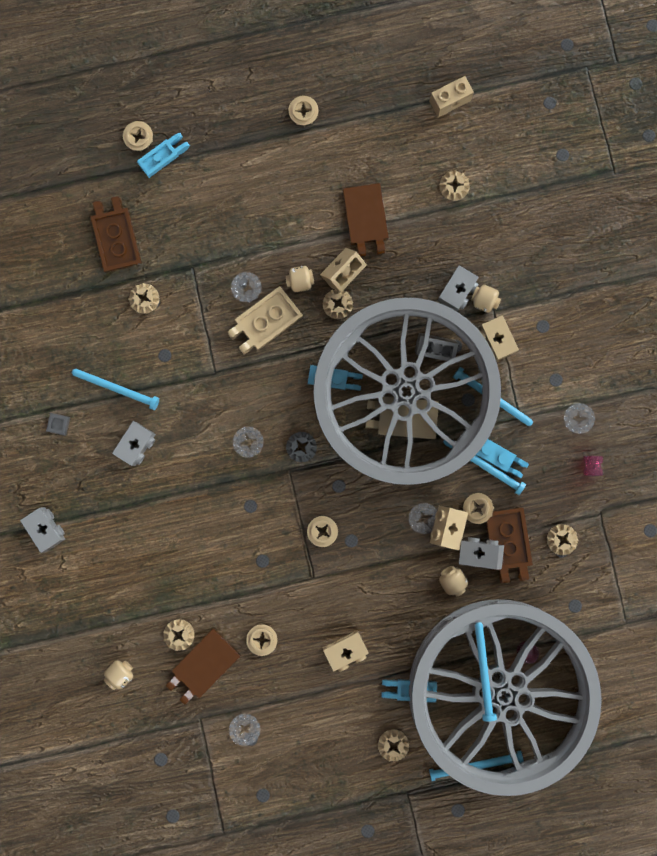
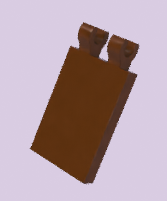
(366, 217)
(115, 236)
(511, 531)
(203, 665)

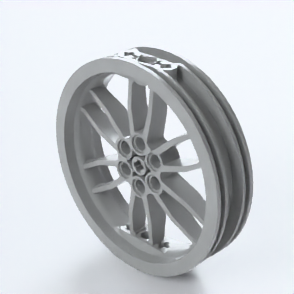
(469, 441)
(533, 773)

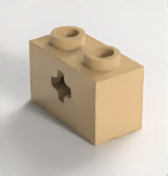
(451, 96)
(343, 269)
(499, 328)
(448, 527)
(350, 642)

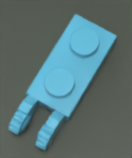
(162, 155)
(338, 380)
(501, 458)
(403, 689)

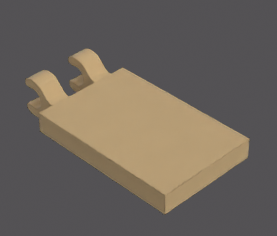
(265, 320)
(420, 427)

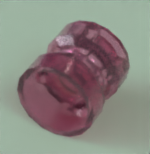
(593, 465)
(533, 654)

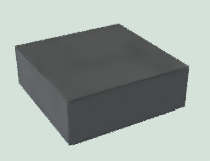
(58, 424)

